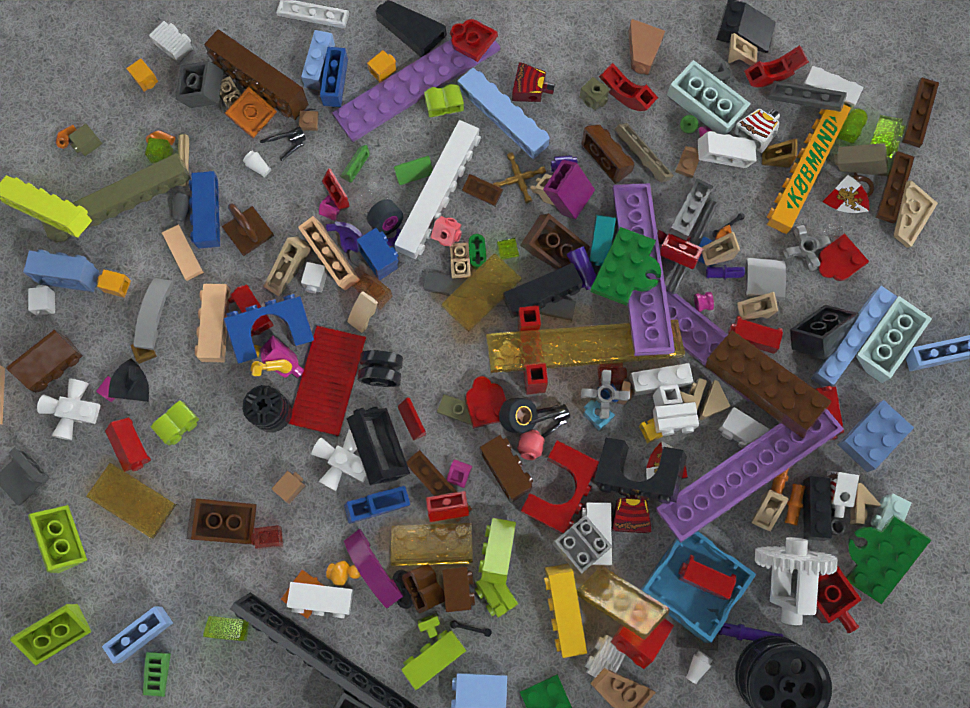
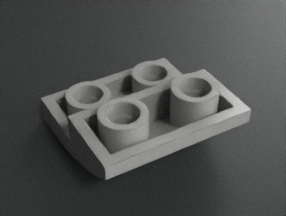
(765, 277)
(582, 545)

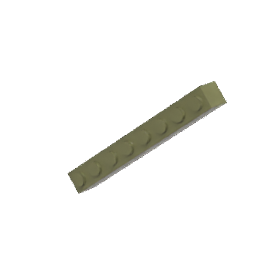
(128, 193)

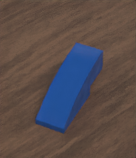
(376, 504)

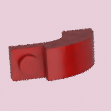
(765, 73)
(625, 91)

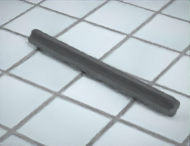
(695, 239)

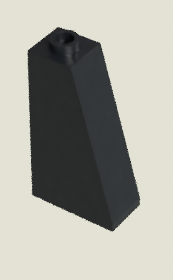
(410, 27)

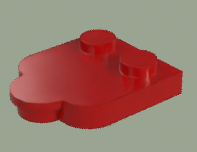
(472, 38)
(841, 259)
(484, 402)

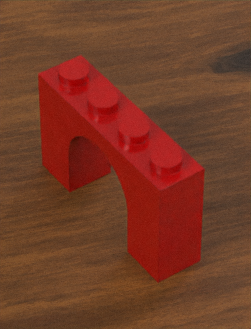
(534, 374)
(559, 516)

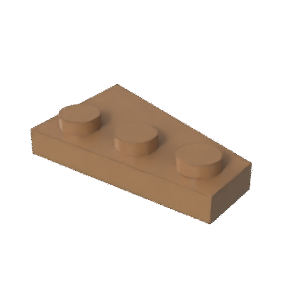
(621, 691)

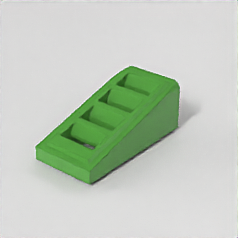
(165, 660)

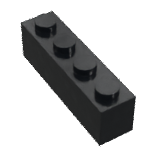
(543, 290)

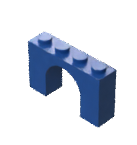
(240, 325)

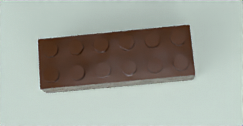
(257, 74)
(767, 384)

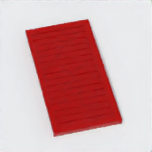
(327, 380)

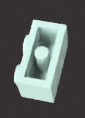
(890, 506)

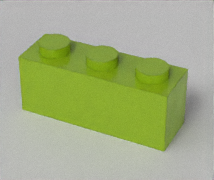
(497, 551)
(433, 659)

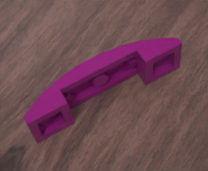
(371, 570)

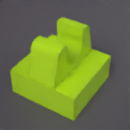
(428, 623)

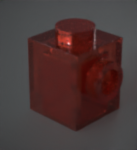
(618, 372)
(267, 537)

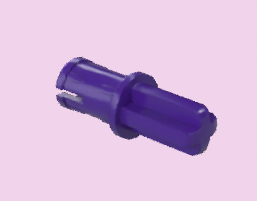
(725, 272)

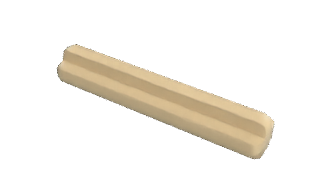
(183, 151)

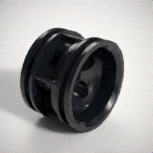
(751, 675)

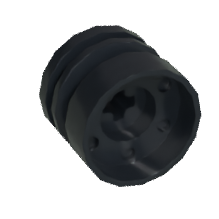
(269, 418)

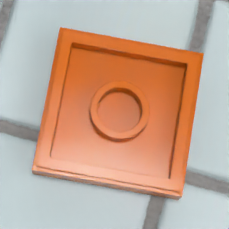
(250, 112)

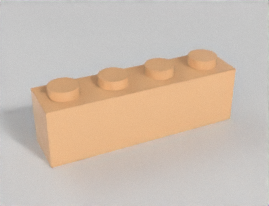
(329, 253)
(212, 330)

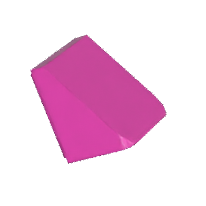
(328, 208)
(103, 389)
(459, 473)

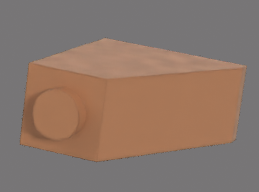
(644, 45)

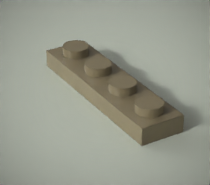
(639, 148)

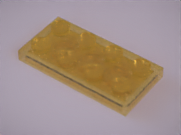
(481, 292)
(131, 500)
(431, 544)
(623, 602)

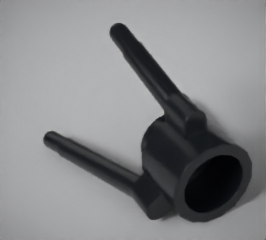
(295, 136)
(558, 413)

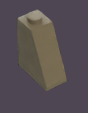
(863, 159)

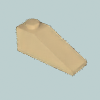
(287, 264)

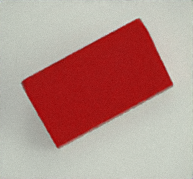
(335, 190)
(681, 251)
(411, 419)
(447, 506)

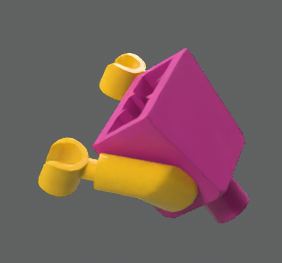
(276, 358)

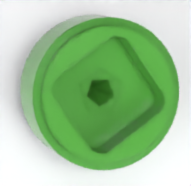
(689, 124)

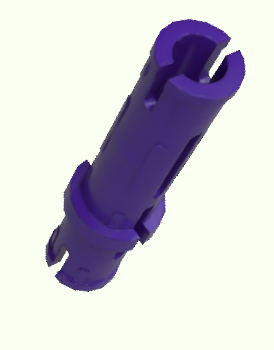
(741, 632)

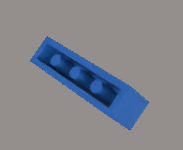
(205, 210)

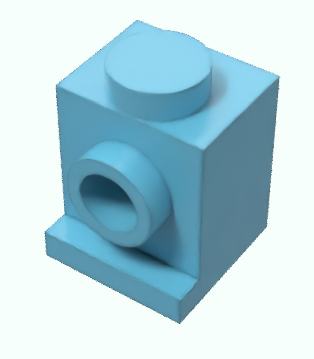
(594, 419)

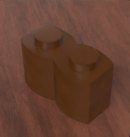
(424, 588)

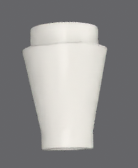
(256, 163)
(699, 666)

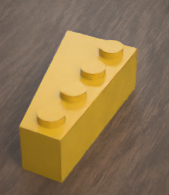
(566, 610)

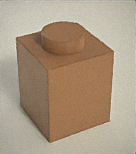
(289, 486)

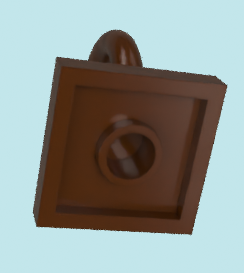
(247, 229)

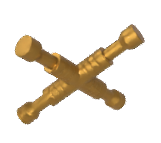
(520, 177)

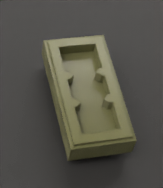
(454, 409)

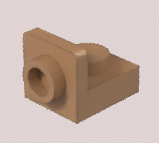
(688, 162)

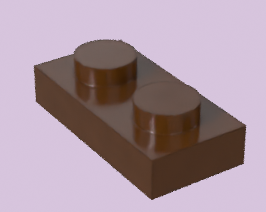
(482, 190)

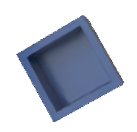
(377, 253)

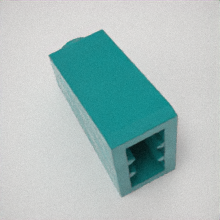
(601, 238)

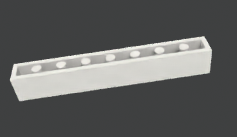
(437, 189)

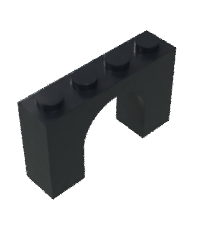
(662, 485)

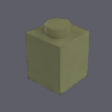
(84, 140)

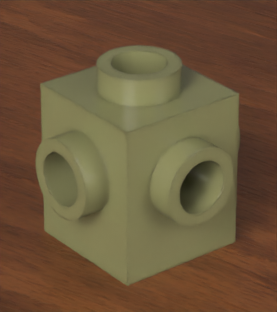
(594, 94)

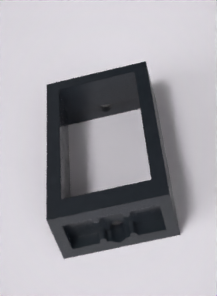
(389, 442)

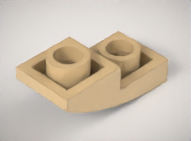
(229, 91)
(460, 260)
(362, 311)

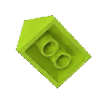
(57, 539)
(52, 633)

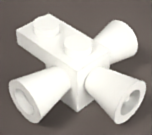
(69, 409)
(341, 461)

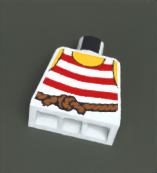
(759, 127)
(843, 491)

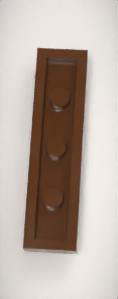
(920, 112)
(894, 187)
(431, 477)

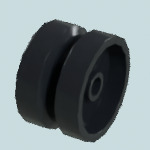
(380, 368)

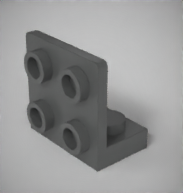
(22, 476)

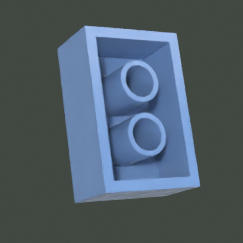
(61, 270)
(875, 436)

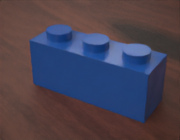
(334, 77)

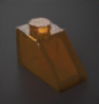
(374, 288)

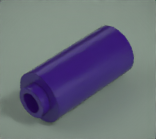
(583, 266)

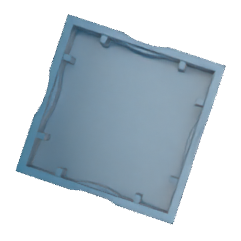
(687, 603)

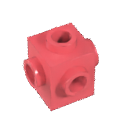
(446, 231)

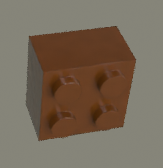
(457, 589)

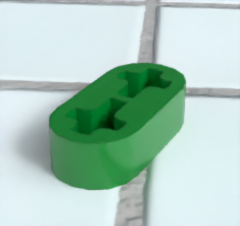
(481, 251)

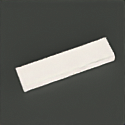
(313, 13)

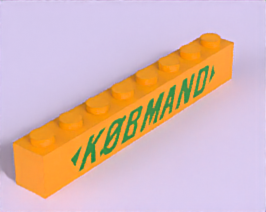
(807, 169)

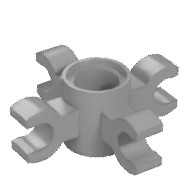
(813, 244)
(605, 385)

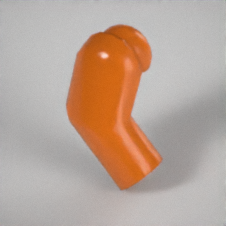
(161, 135)
(62, 137)

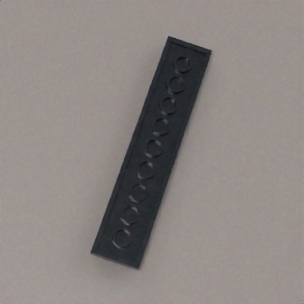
(317, 654)

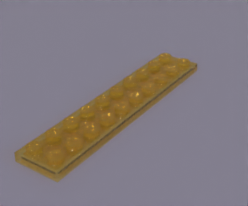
(570, 347)

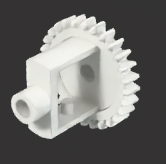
(783, 563)

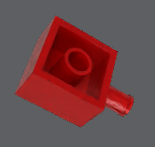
(835, 599)

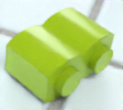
(443, 100)
(174, 423)

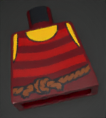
(530, 84)
(631, 515)

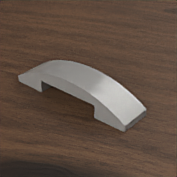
(150, 313)

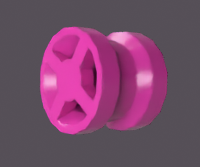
(704, 301)

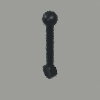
(741, 216)
(487, 632)

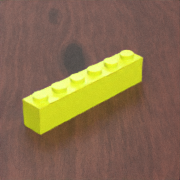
(44, 206)

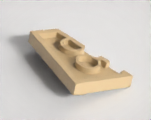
(913, 214)

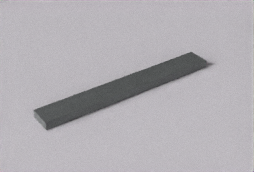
(446, 285)

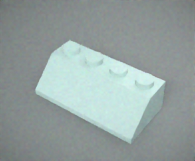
(708, 98)
(892, 340)

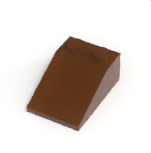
(551, 241)
(221, 521)

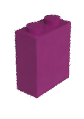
(569, 189)

